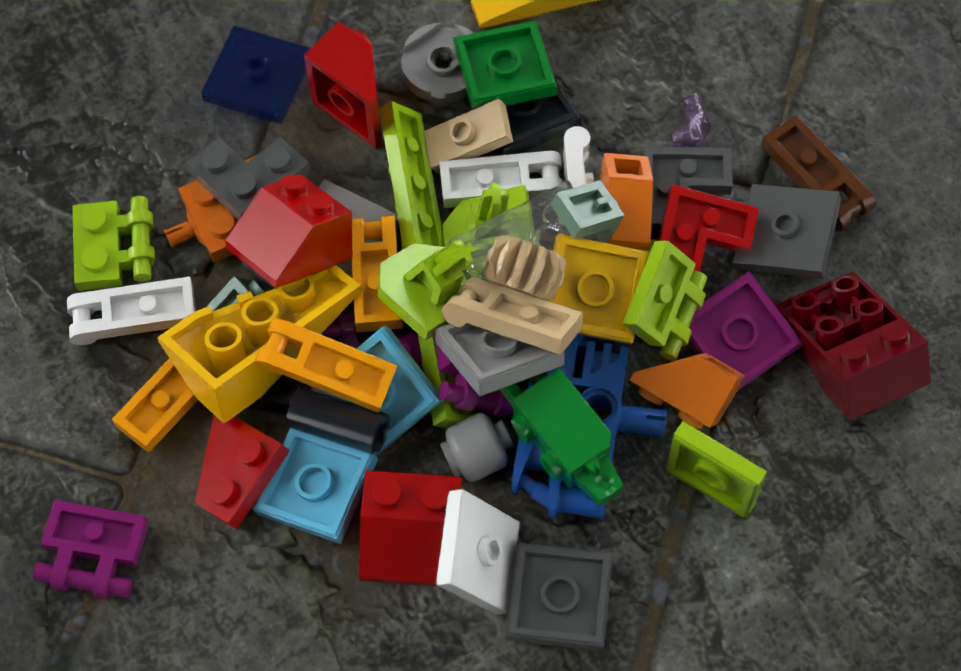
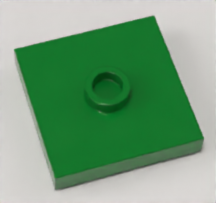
(505, 65)

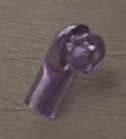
(695, 127)

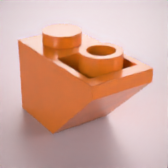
(631, 185)
(694, 385)

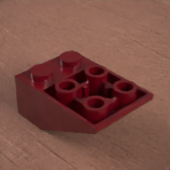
(857, 344)

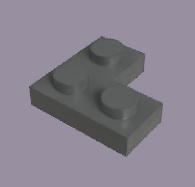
(690, 167)
(238, 181)

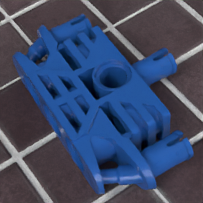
(602, 389)

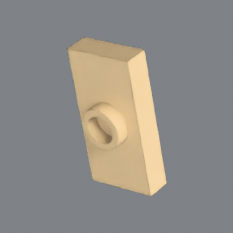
(469, 134)

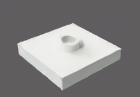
(478, 552)

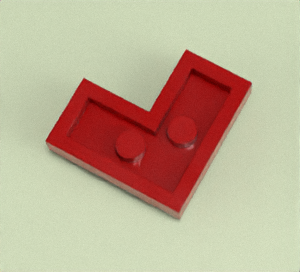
(700, 219)

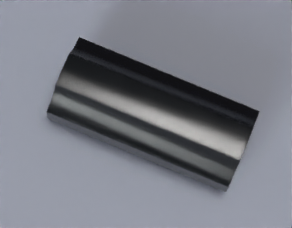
(337, 420)

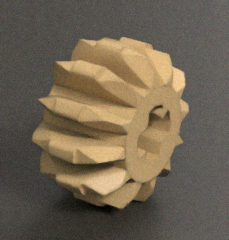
(525, 267)

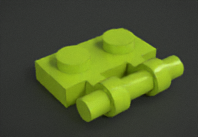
(98, 243)
(666, 299)

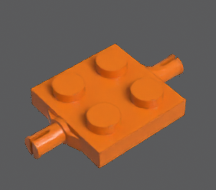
(206, 221)

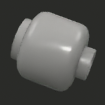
(476, 447)

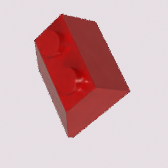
(344, 81)
(292, 231)
(403, 526)

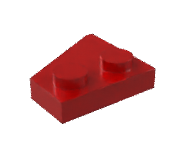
(236, 469)

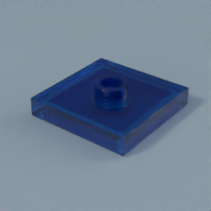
(256, 74)

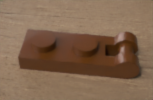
(817, 167)

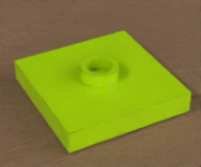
(715, 470)

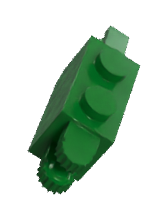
(567, 434)

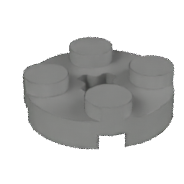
(419, 67)

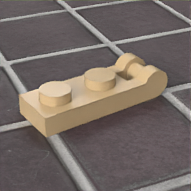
(513, 315)

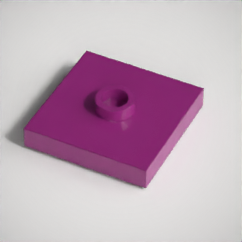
(743, 329)

